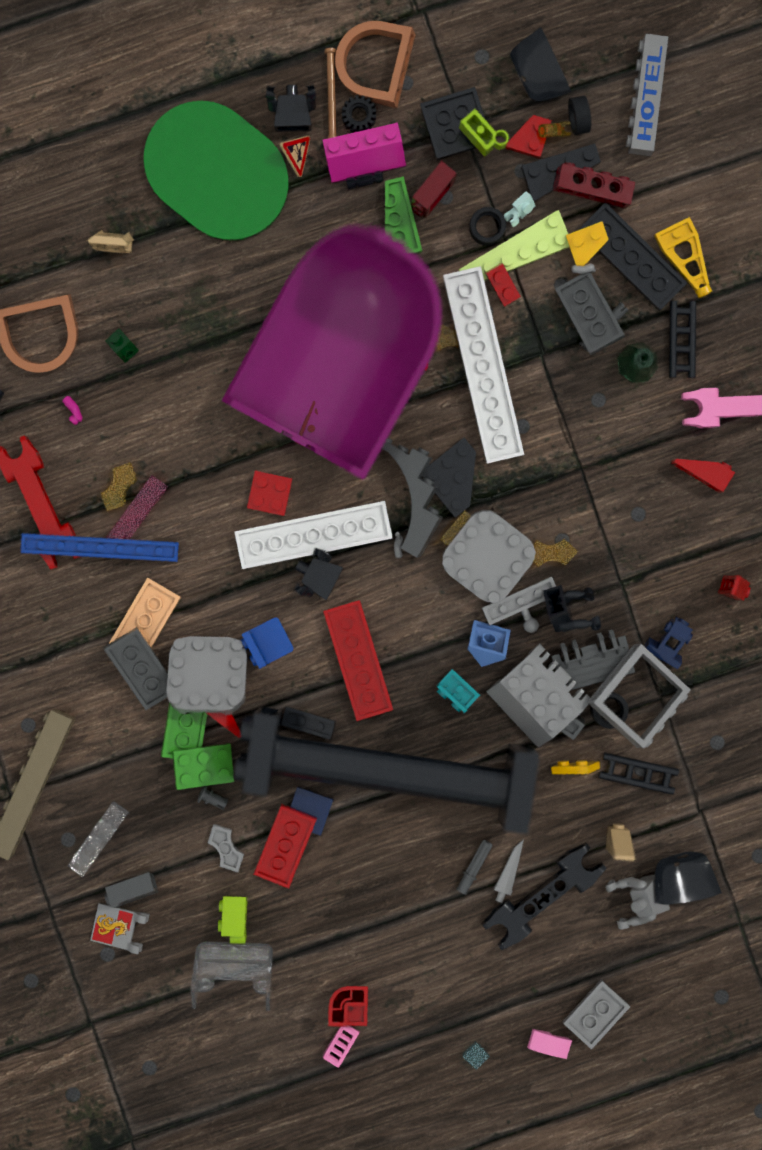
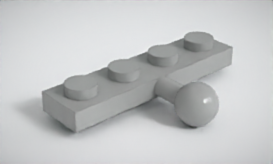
(519, 602)

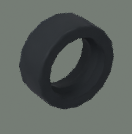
(579, 115)
(487, 241)
(623, 714)

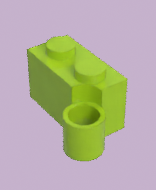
(481, 133)
(233, 918)

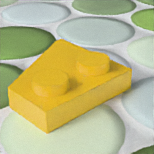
(587, 242)
(579, 767)

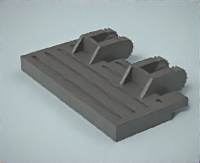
(593, 665)

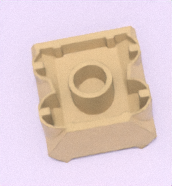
(111, 242)

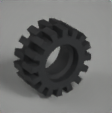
(358, 102)

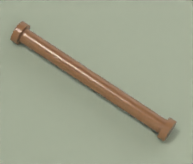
(330, 52)

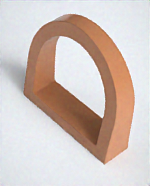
(403, 33)
(72, 328)

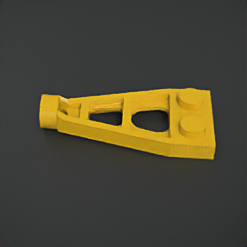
(675, 235)

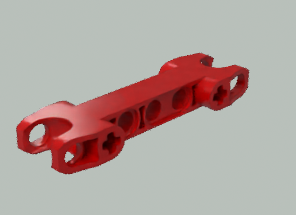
(25, 470)

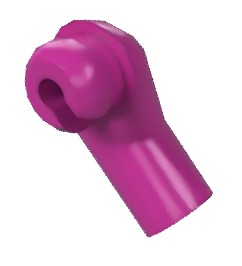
(74, 408)

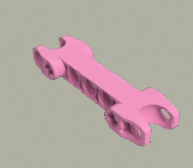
(715, 407)

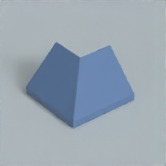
(488, 643)

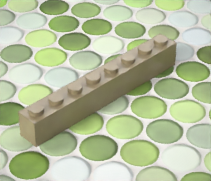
(33, 780)

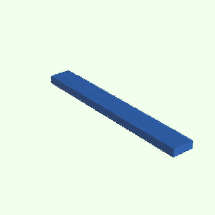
(99, 547)

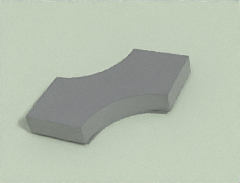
(221, 839)

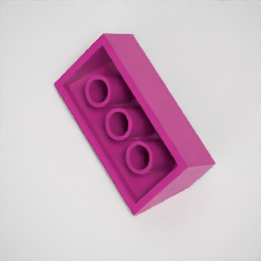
(364, 152)

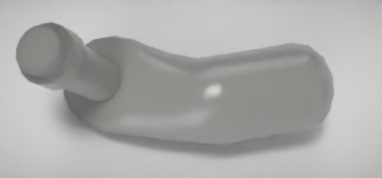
(583, 269)
(397, 545)

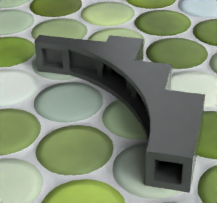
(423, 520)

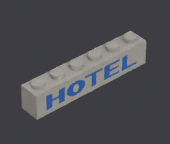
(648, 94)

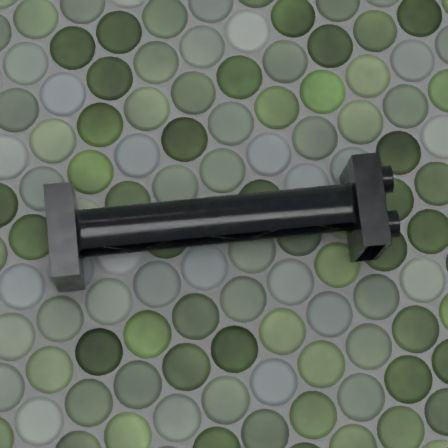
(272, 754)

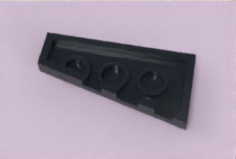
(541, 173)

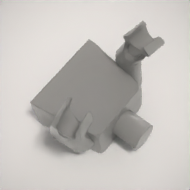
(643, 898)

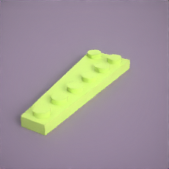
(530, 245)

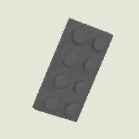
(590, 312)
(139, 667)

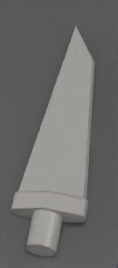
(506, 880)

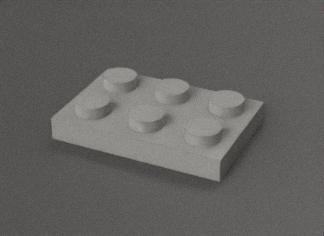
(596, 1014)

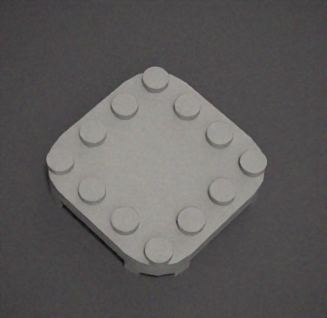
(488, 556)
(207, 674)

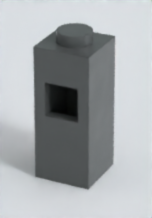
(131, 890)

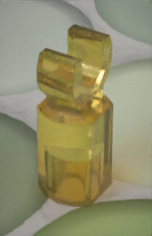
(553, 129)

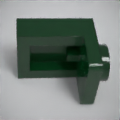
(122, 345)

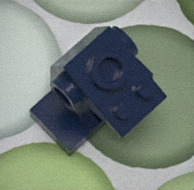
(677, 629)

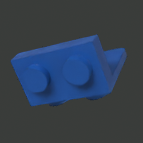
(267, 642)

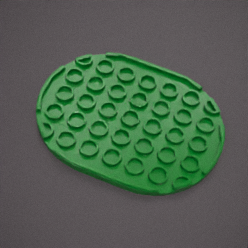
(216, 170)

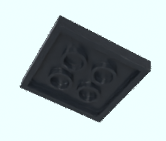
(443, 122)

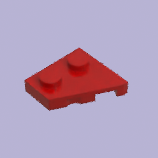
(527, 138)

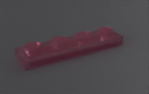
(138, 509)

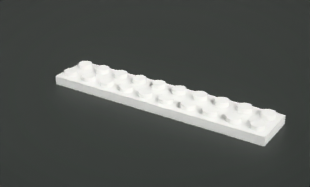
(483, 364)

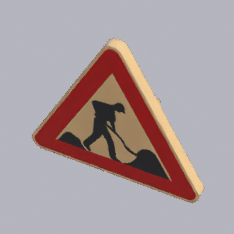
(296, 153)

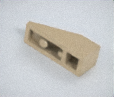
(619, 842)

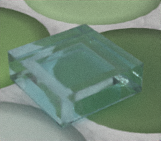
(475, 1055)

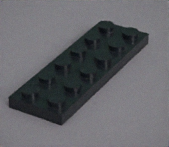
(636, 259)

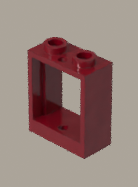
(433, 190)

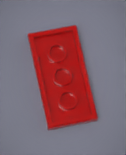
(285, 846)

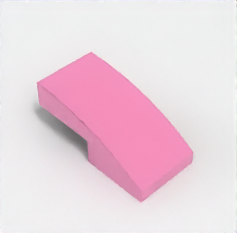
(549, 1044)

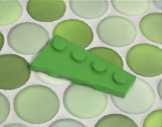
(399, 215)

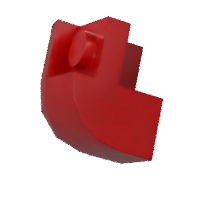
(348, 1006)

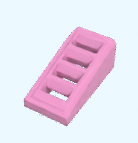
(330, 1048)

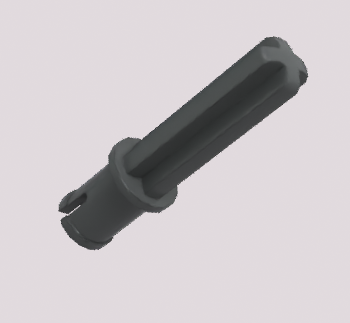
(474, 867)

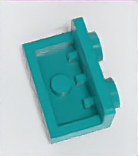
(457, 691)

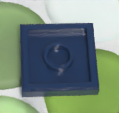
(314, 805)

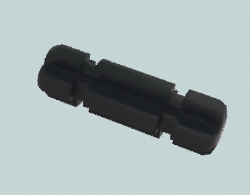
(365, 179)

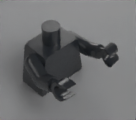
(292, 109)
(318, 576)
(560, 612)

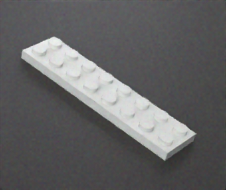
(322, 531)

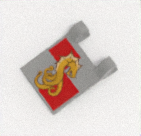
(117, 926)

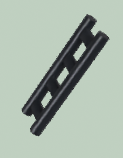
(690, 348)
(646, 782)

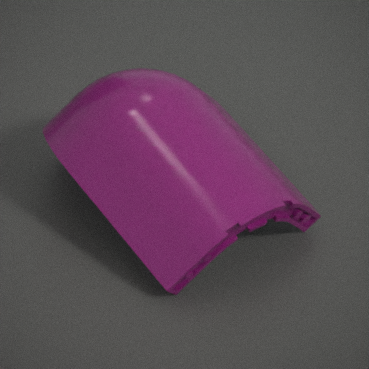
(345, 334)

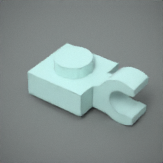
(521, 208)

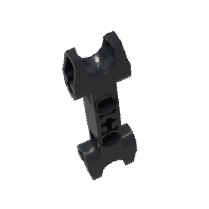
(516, 918)

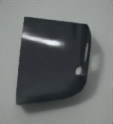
(539, 66)
(687, 882)

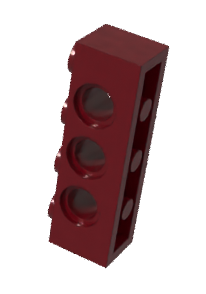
(565, 184)

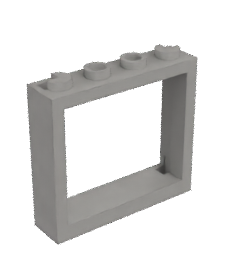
(615, 678)

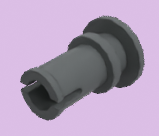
(212, 798)

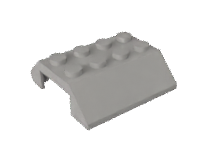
(538, 697)

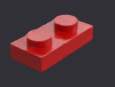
(502, 284)

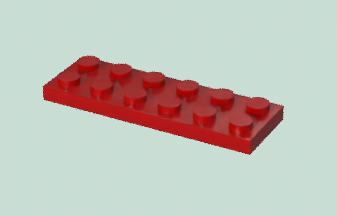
(358, 660)

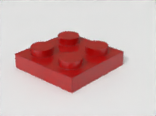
(269, 493)

